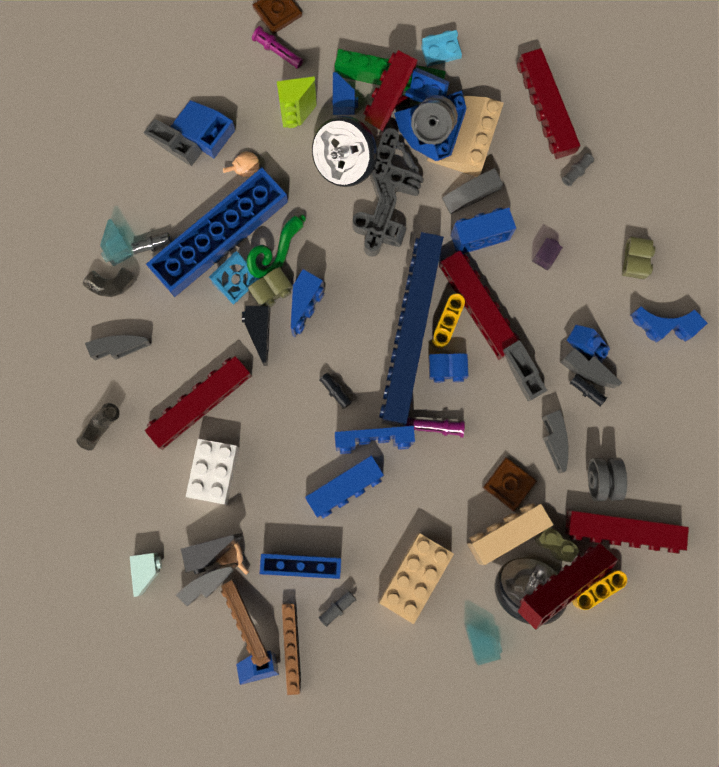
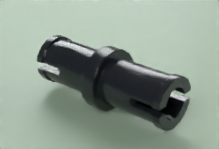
(335, 390)
(588, 390)

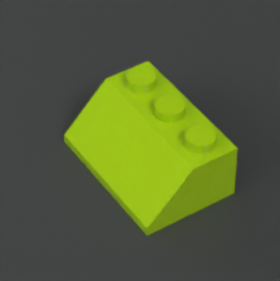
(296, 100)

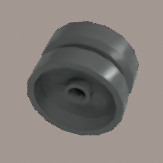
(434, 119)
(607, 479)

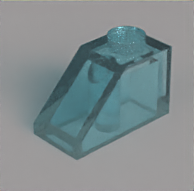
(113, 245)
(483, 646)

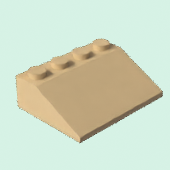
(474, 136)

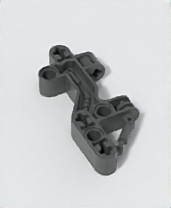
(380, 225)

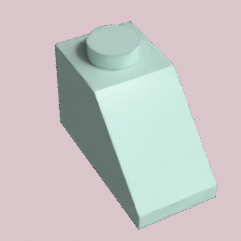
(143, 571)

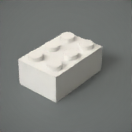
(212, 471)

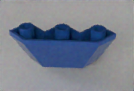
(440, 150)

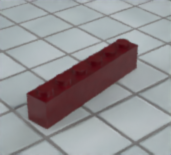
(548, 104)
(478, 303)
(197, 403)
(626, 530)
(566, 586)

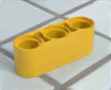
(452, 313)
(609, 589)

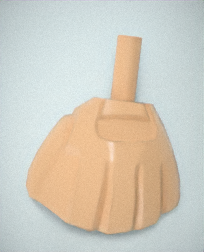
(244, 164)
(234, 555)

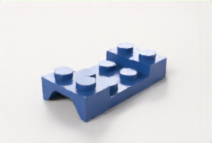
(402, 438)

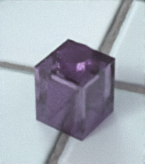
(547, 253)

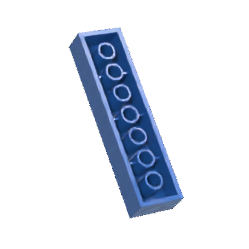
(217, 232)

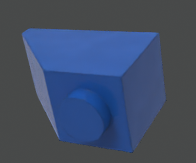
(343, 97)

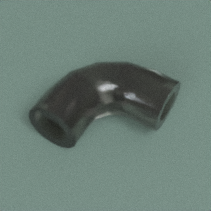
(109, 286)
(97, 426)

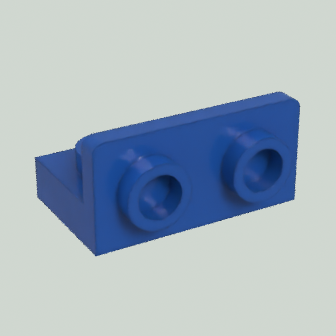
(426, 85)

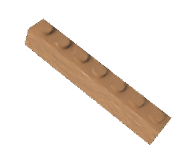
(245, 624)
(290, 649)

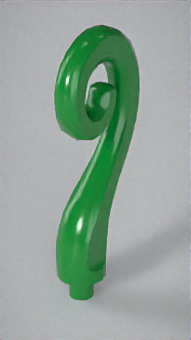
(290, 228)

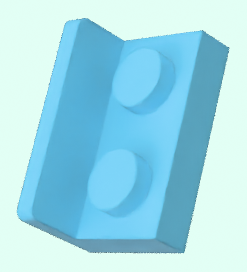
(441, 48)

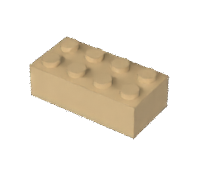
(509, 534)
(415, 578)

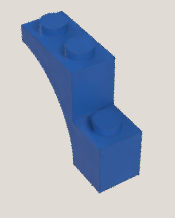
(657, 327)

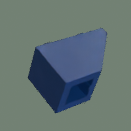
(588, 342)
(249, 672)

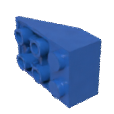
(204, 127)
(306, 292)

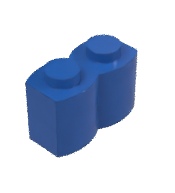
(448, 367)

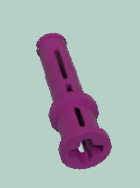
(269, 44)
(445, 427)

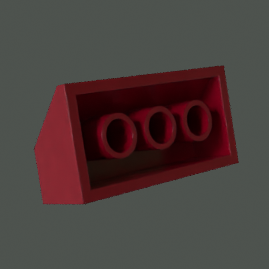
(390, 90)

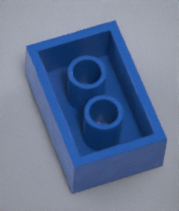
(483, 230)

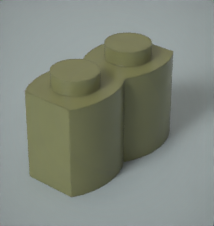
(638, 258)
(271, 288)
(560, 548)

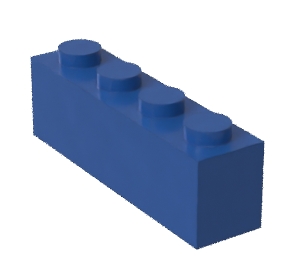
(345, 486)
(300, 566)

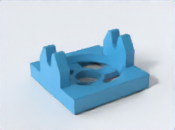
(216, 278)

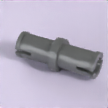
(578, 169)
(151, 243)
(337, 608)

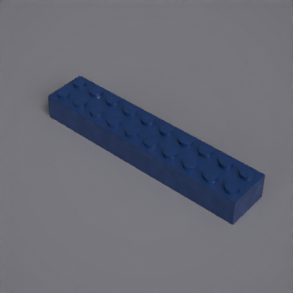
(413, 325)

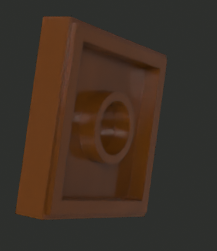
(277, 13)
(509, 484)

